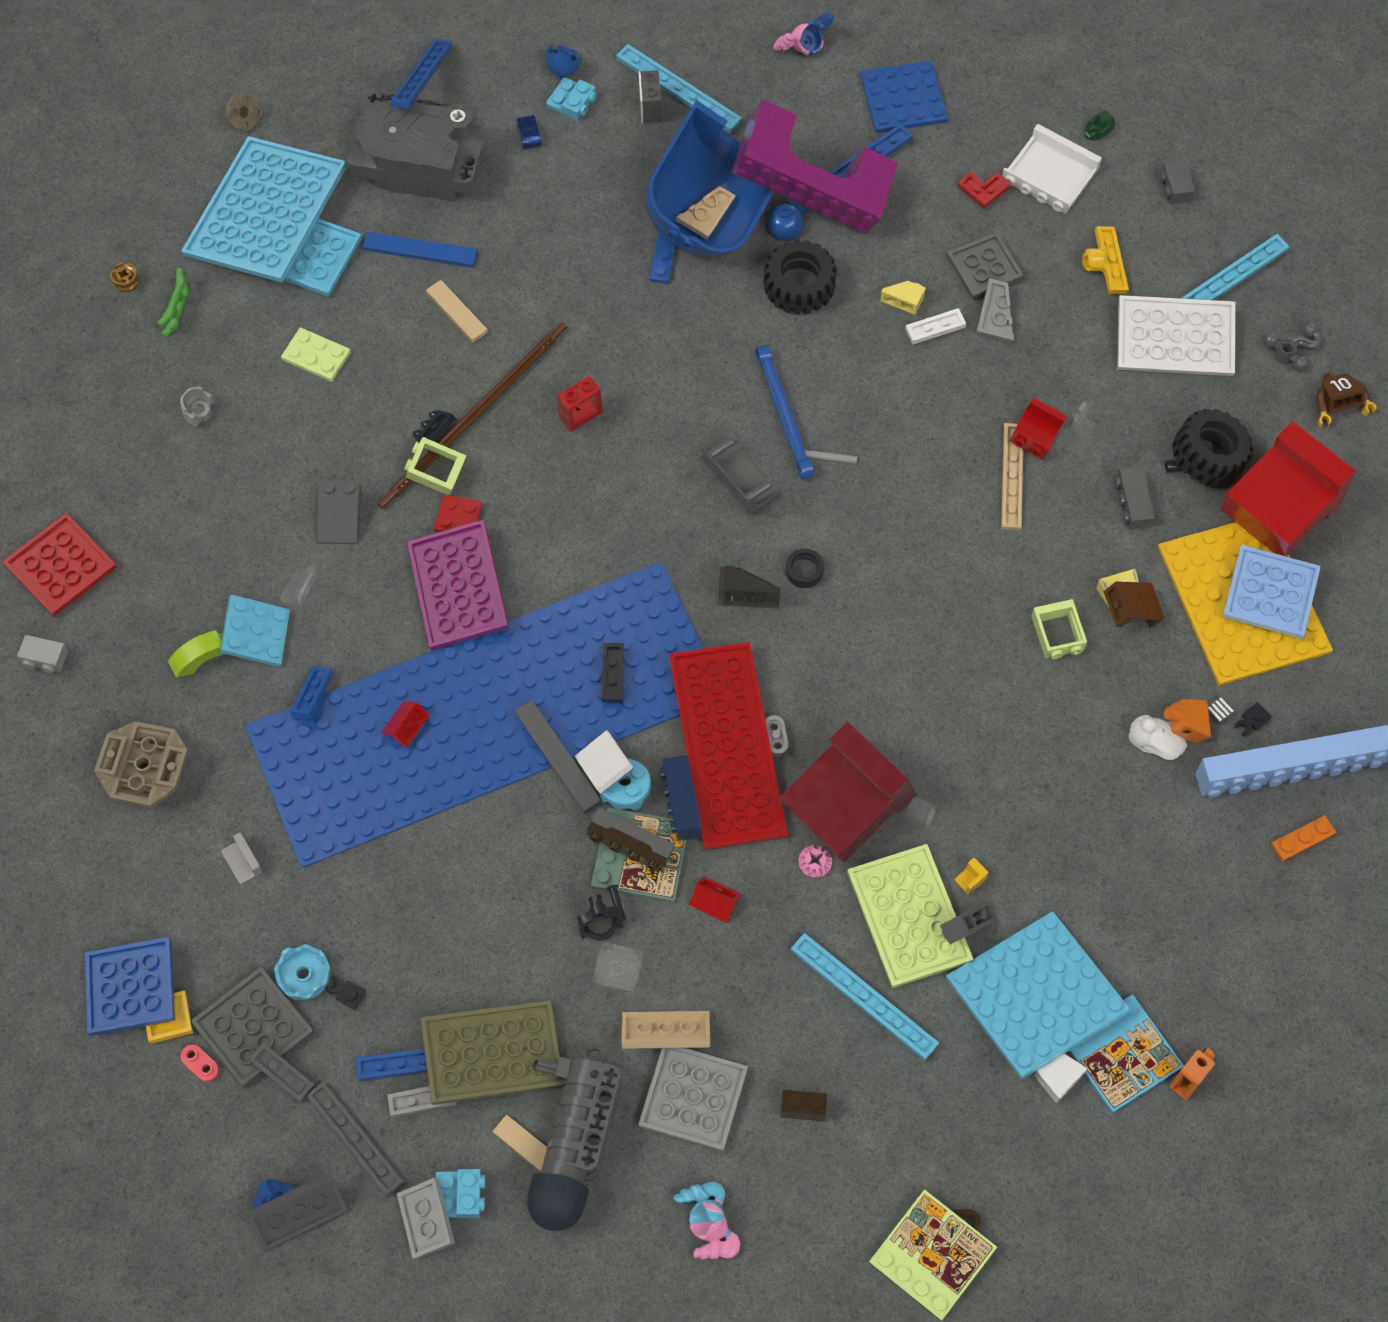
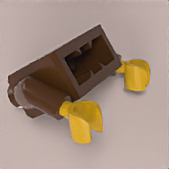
(1341, 393)

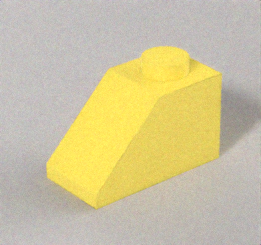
(904, 296)

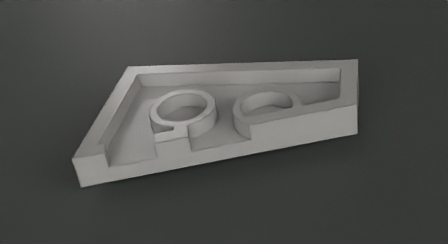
(995, 315)

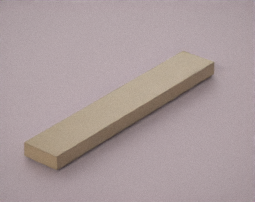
(1011, 482)

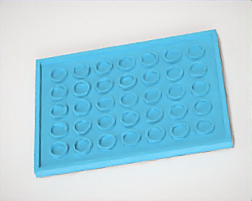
(264, 209)

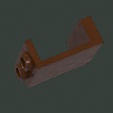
(1133, 601)

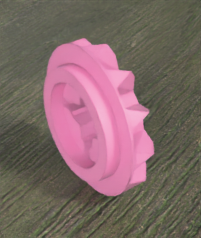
(815, 870)

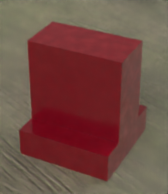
(848, 793)

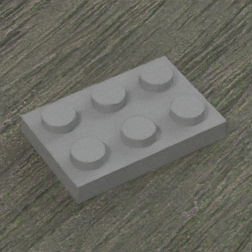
(425, 1218)

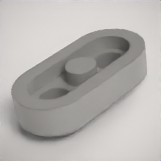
(777, 736)

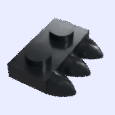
(436, 427)

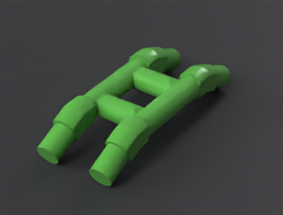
(175, 306)

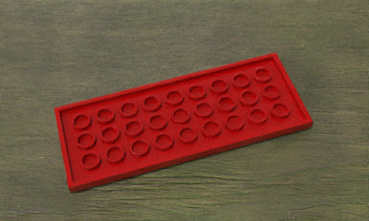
(727, 746)

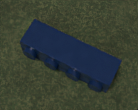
(682, 798)

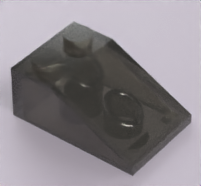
(745, 589)

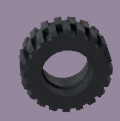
(794, 296)
(1220, 430)

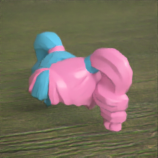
(709, 1221)

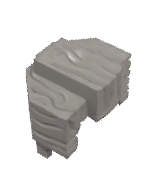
(196, 405)

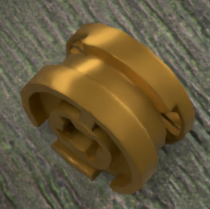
(125, 277)

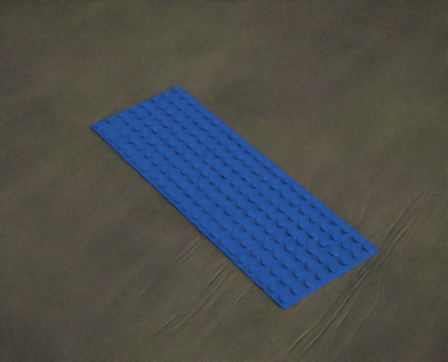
(350, 783)

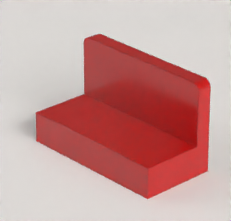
(406, 723)
(714, 899)

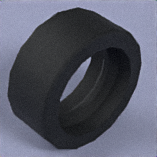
(804, 582)

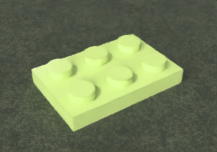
(315, 354)

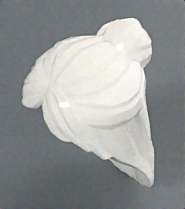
(1156, 737)

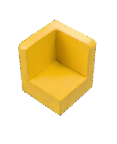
(972, 876)

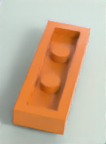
(1303, 838)

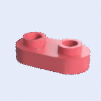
(199, 1062)

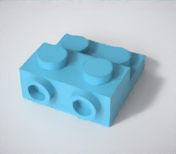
(572, 98)
(463, 1192)

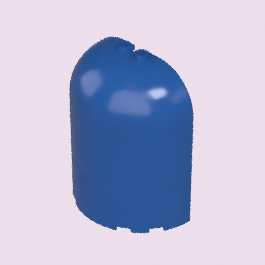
(690, 169)

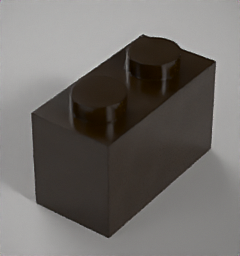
(803, 1105)

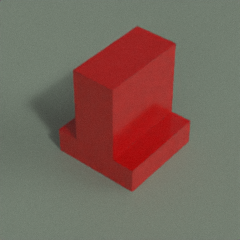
(1289, 490)

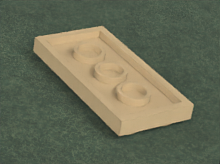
(665, 1029)

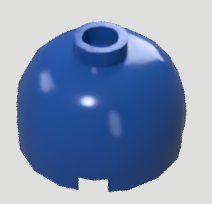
(562, 60)
(784, 222)

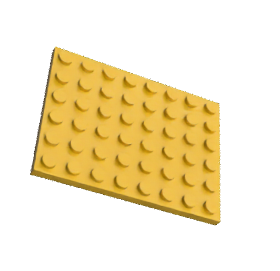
(1202, 575)

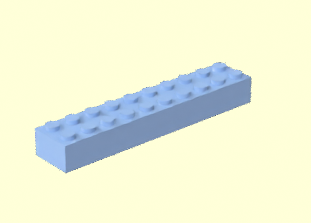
(1293, 761)

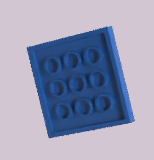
(903, 96)
(129, 986)

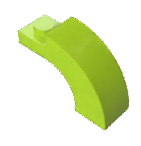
(195, 653)

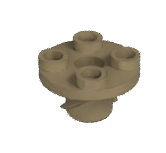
(242, 111)

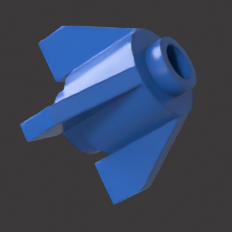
(269, 1190)

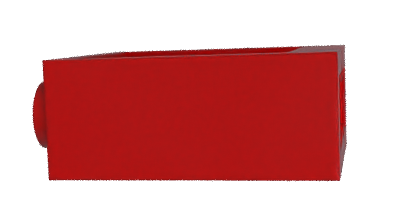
(585, 400)

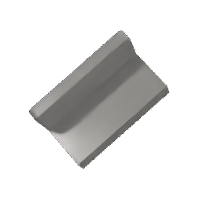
(241, 860)

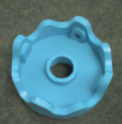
(631, 795)
(296, 959)

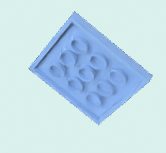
(1271, 591)

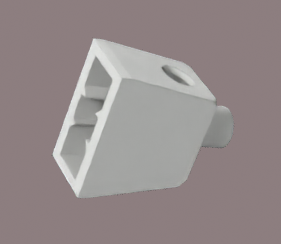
(1060, 1076)

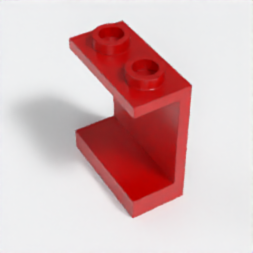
(1037, 428)

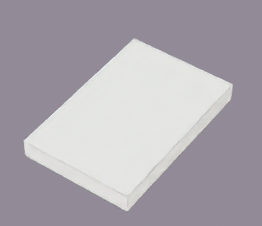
(603, 761)

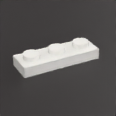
(935, 326)

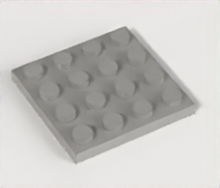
(693, 1097)

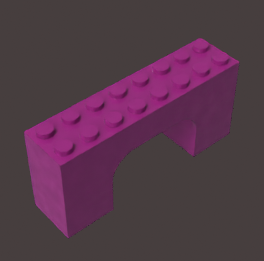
(770, 163)

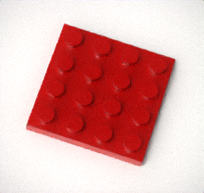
(59, 564)

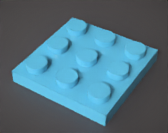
(254, 631)

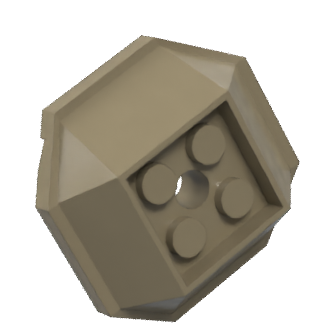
(128, 750)

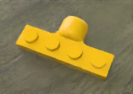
(1107, 260)

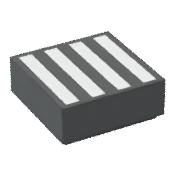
(1220, 710)

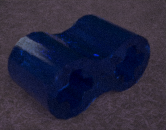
(529, 132)

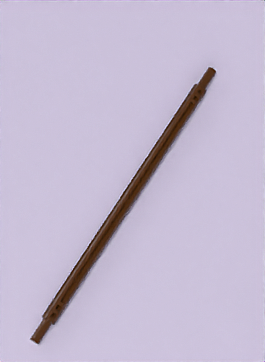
(401, 485)

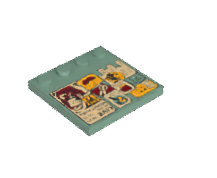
(635, 877)

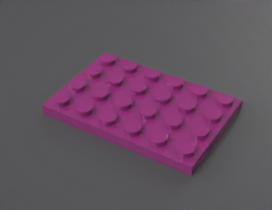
(457, 585)

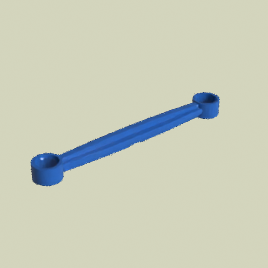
(785, 414)

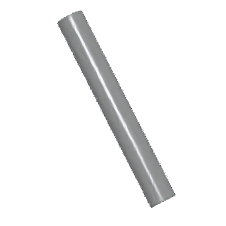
(831, 457)

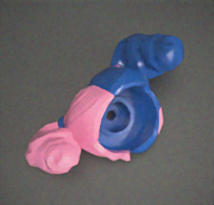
(809, 32)

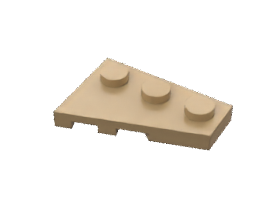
(707, 213)

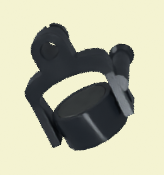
(599, 920)

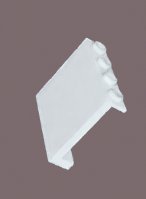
(1052, 169)

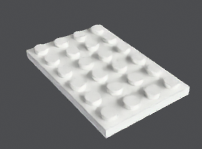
(1176, 335)

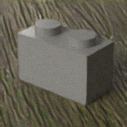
(42, 654)

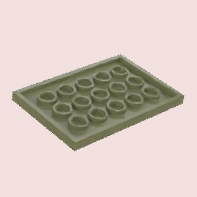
(489, 1051)

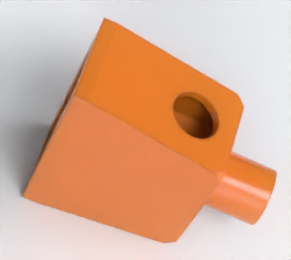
(1189, 719)
(1193, 1073)

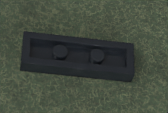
(612, 672)

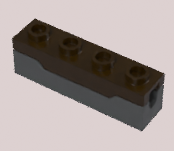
(630, 840)

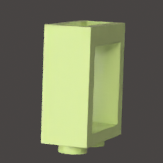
(427, 480)
(1058, 610)

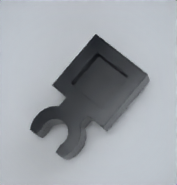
(1253, 717)
(347, 994)

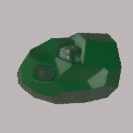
(1099, 126)

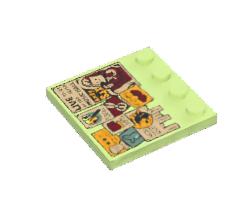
(933, 1254)

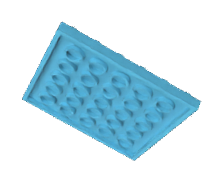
(1037, 995)

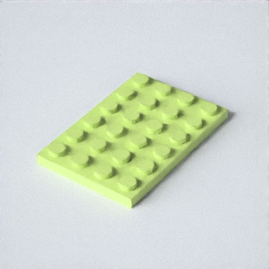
(904, 913)

